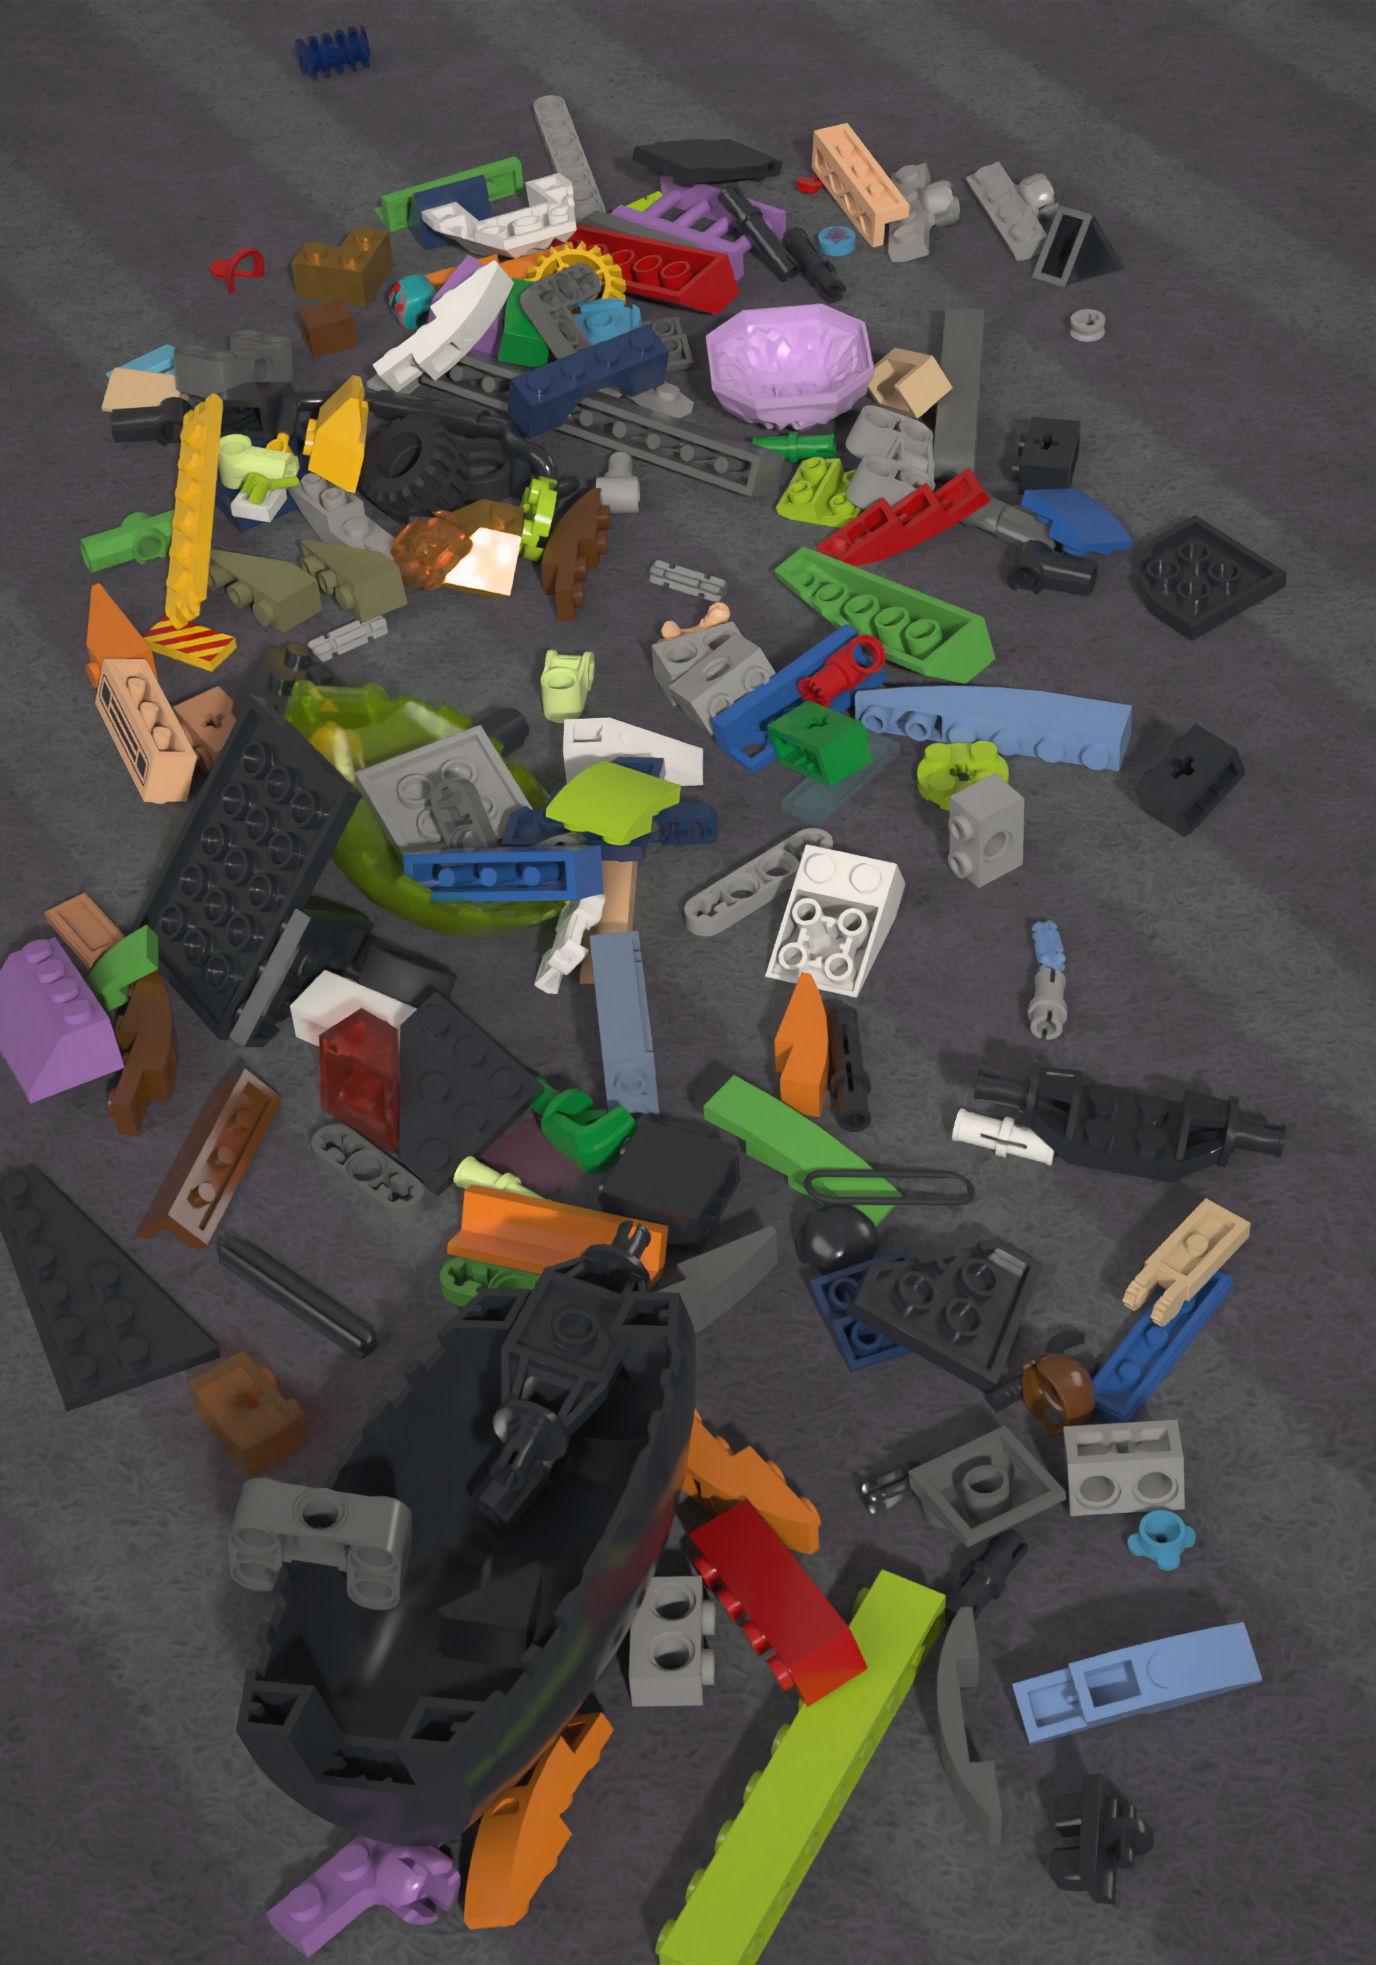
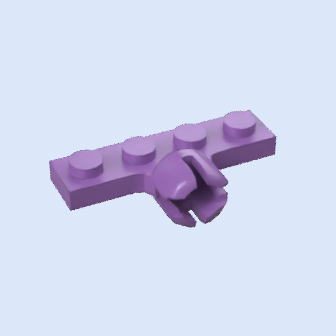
(361, 1877)

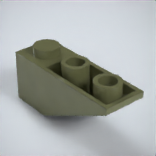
(355, 577)
(279, 588)

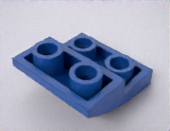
(1077, 521)

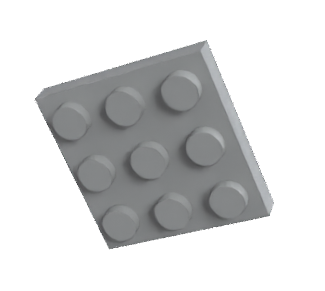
(402, 790)

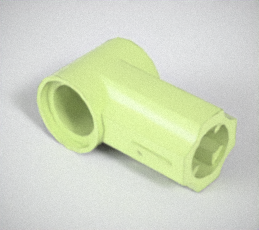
(240, 459)

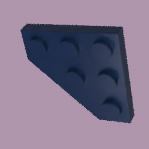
(531, 827)

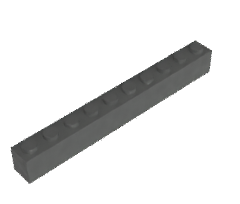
(630, 429)

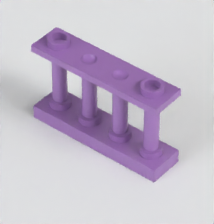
(699, 203)

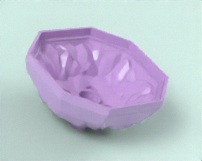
(790, 365)

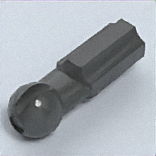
(1011, 524)

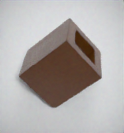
(327, 328)

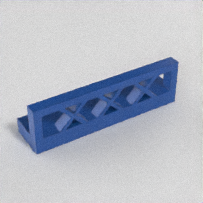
(748, 718)

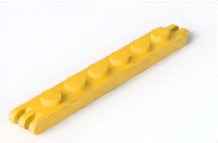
(194, 511)

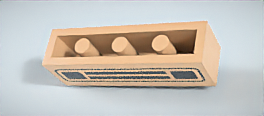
(145, 730)

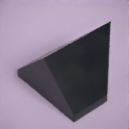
(1075, 250)

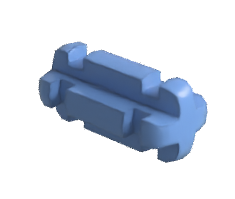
(1048, 946)

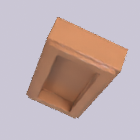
(84, 928)

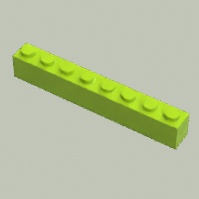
(805, 1784)

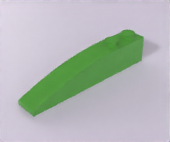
(909, 624)

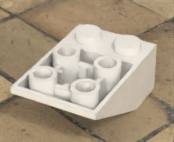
(836, 919)

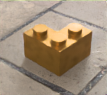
(346, 271)

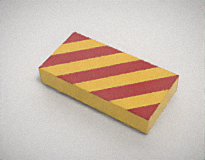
(190, 644)

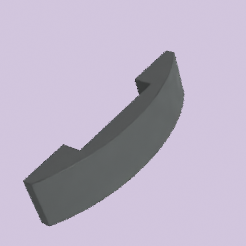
(973, 1782)

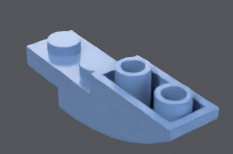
(1137, 1681)

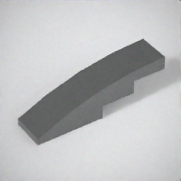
(724, 1275)

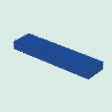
(1152, 1351)

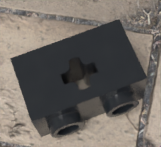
(1047, 454)
(1190, 780)

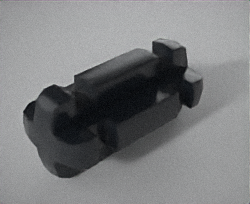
(887, 1489)

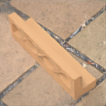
(857, 182)

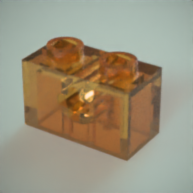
(248, 1414)

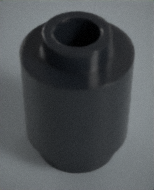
(508, 727)

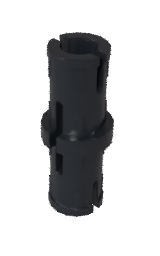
(986, 1575)

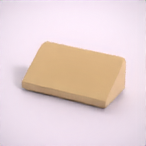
(138, 389)

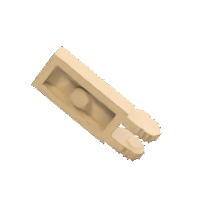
(1187, 1259)

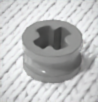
(1087, 325)

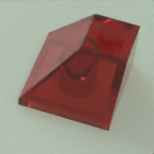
(362, 1077)

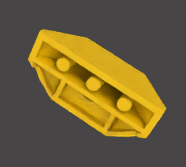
(339, 436)

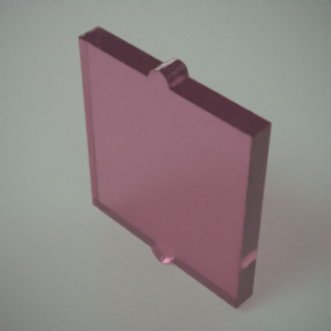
(532, 1160)

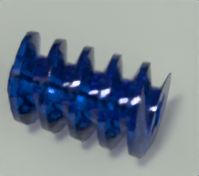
(333, 52)

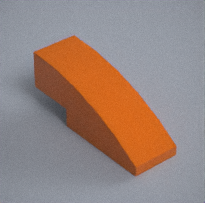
(803, 1050)

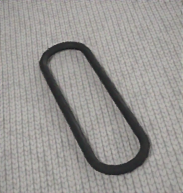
(887, 1200)

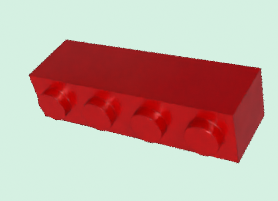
(778, 1603)

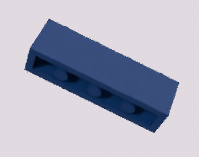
(508, 873)

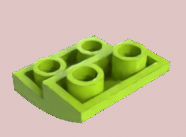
(819, 494)
(612, 802)

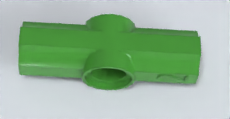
(137, 538)

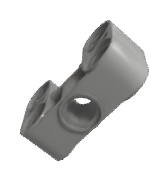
(893, 455)

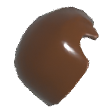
(1060, 1384)

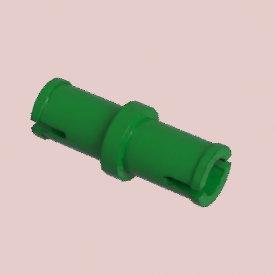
(800, 447)

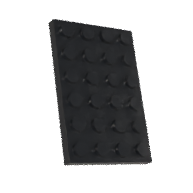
(244, 861)

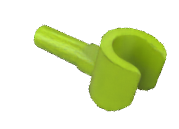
(259, 485)

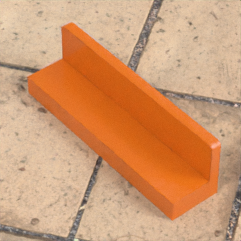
(540, 1233)

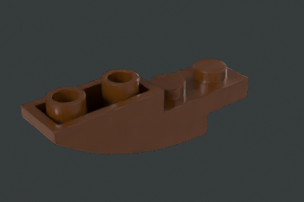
(573, 550)
(149, 1054)

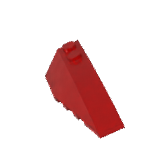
(664, 270)

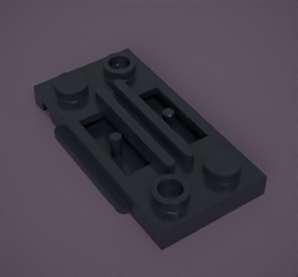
(705, 161)

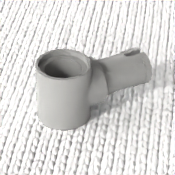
(619, 486)

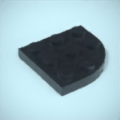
(1202, 577)

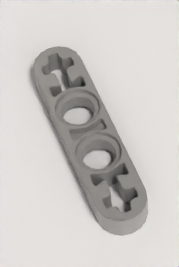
(752, 878)

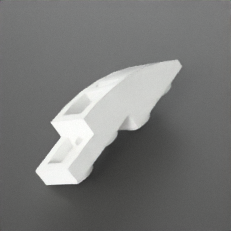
(459, 324)

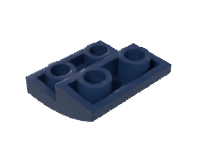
(856, 1342)

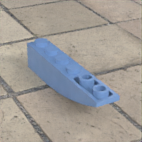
(1013, 719)

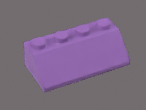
(52, 1023)

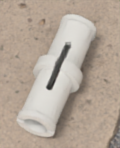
(1001, 1136)

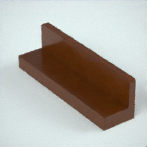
(212, 1161)

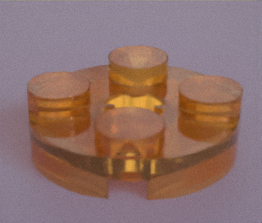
(445, 543)

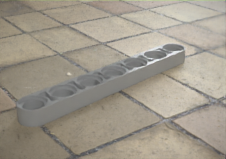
(567, 153)

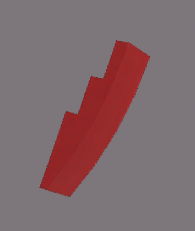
(919, 516)

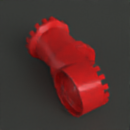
(841, 672)

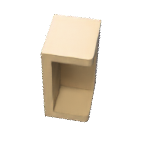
(908, 382)

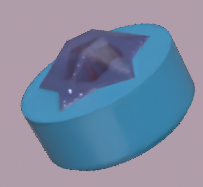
(836, 241)

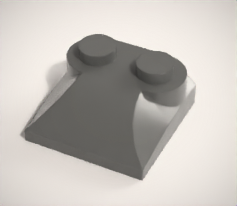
(984, 1487)

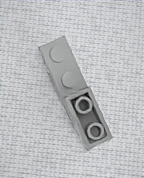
(339, 516)

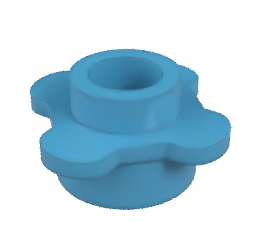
(1162, 1525)

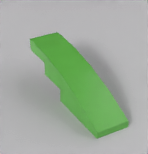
(793, 1145)

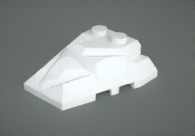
(517, 232)

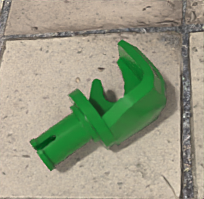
(580, 1133)

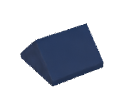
(468, 193)

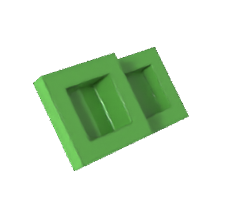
(122, 965)

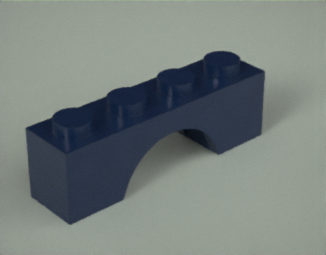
(549, 393)

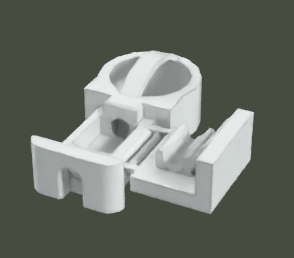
(573, 924)

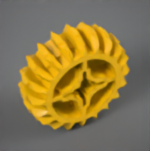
(603, 266)

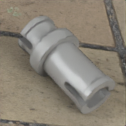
(1047, 1007)

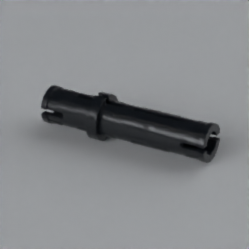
(749, 221)
(818, 271)
(852, 1105)

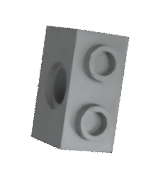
(721, 680)
(986, 830)

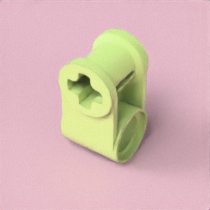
(566, 684)

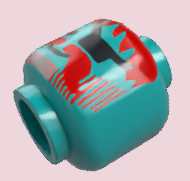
(412, 300)

